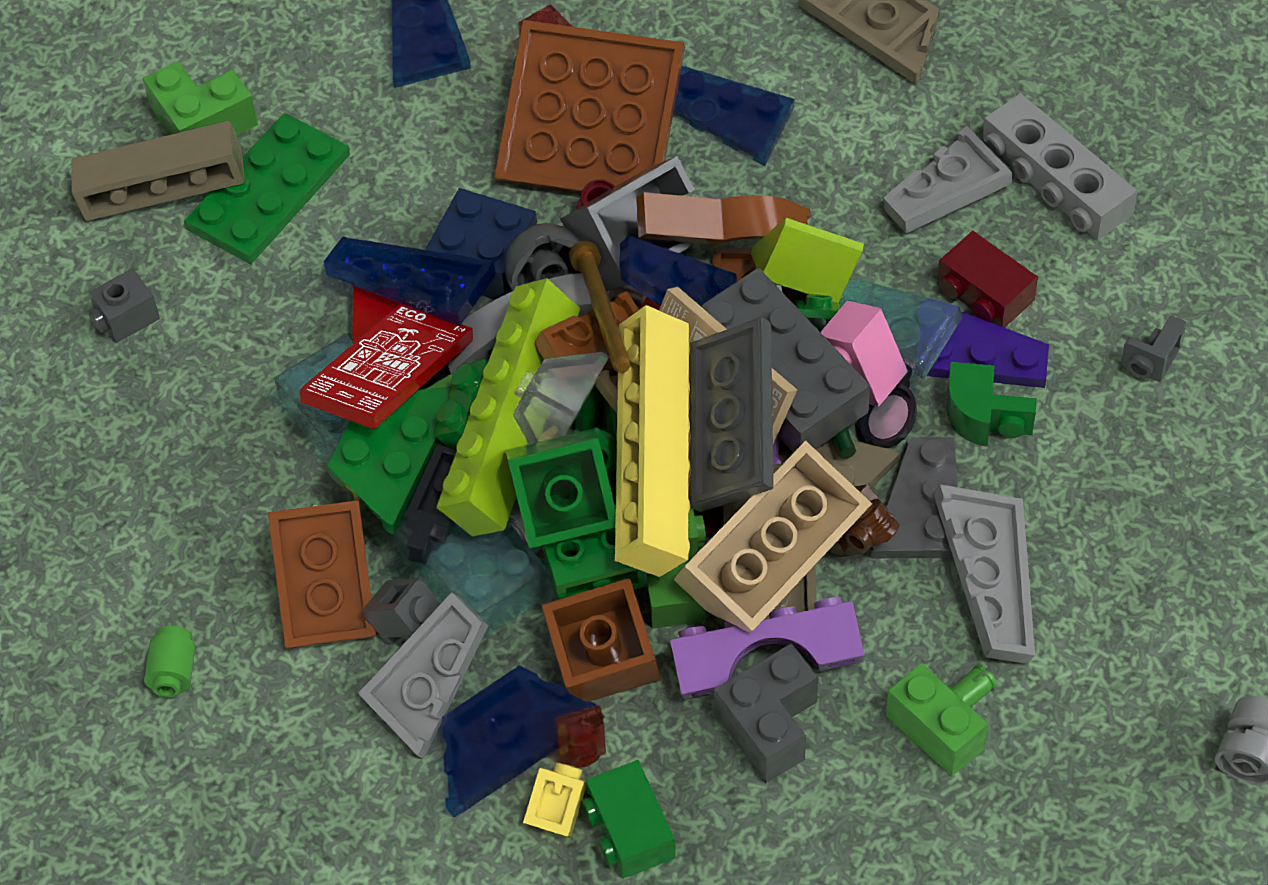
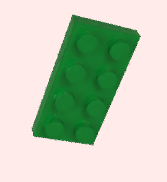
(279, 178)

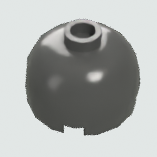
(539, 254)

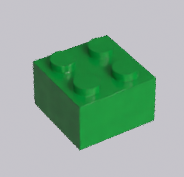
(562, 488)

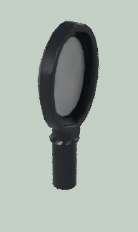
(893, 419)

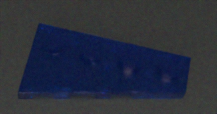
(415, 277)

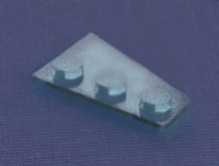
(916, 322)

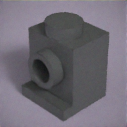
(410, 609)

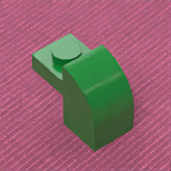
(977, 411)

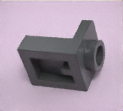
(1156, 356)

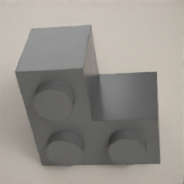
(760, 708)

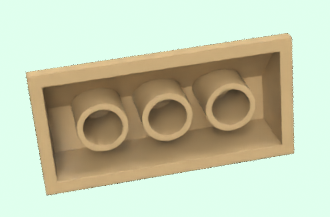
(773, 540)

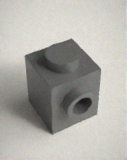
(123, 306)

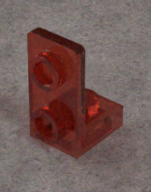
(581, 737)

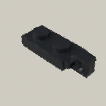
(425, 521)

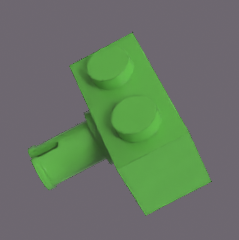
(940, 715)

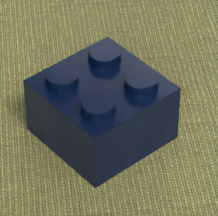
(483, 230)

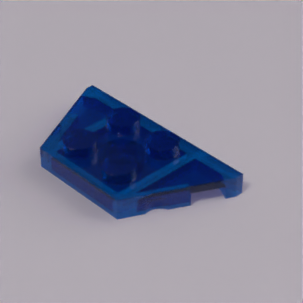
(501, 734)

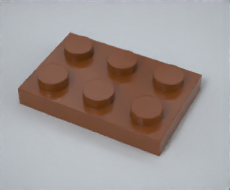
(321, 573)

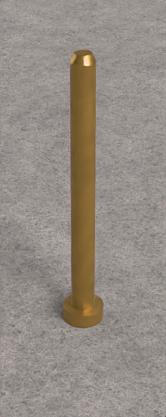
(585, 259)

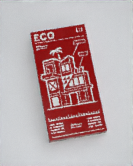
(386, 366)

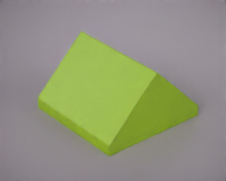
(807, 258)

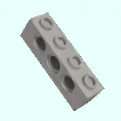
(1059, 167)

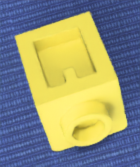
(556, 799)

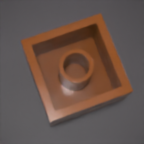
(601, 641)

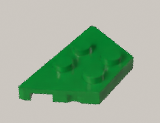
(389, 461)

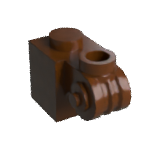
(871, 528)

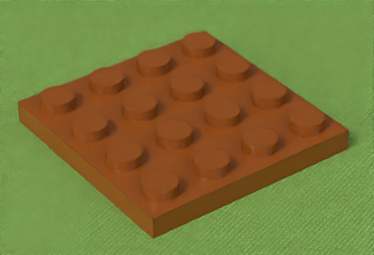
(587, 107)

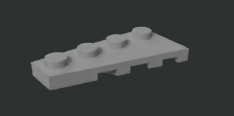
(992, 563)

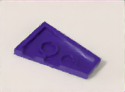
(1015, 356)

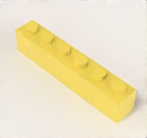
(653, 444)

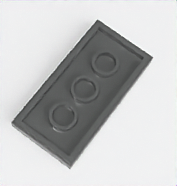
(731, 415)

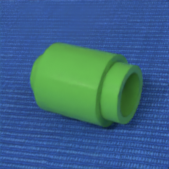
(170, 661)

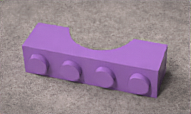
(824, 634)

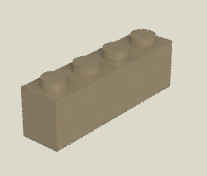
(157, 170)

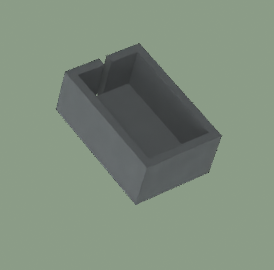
(614, 216)

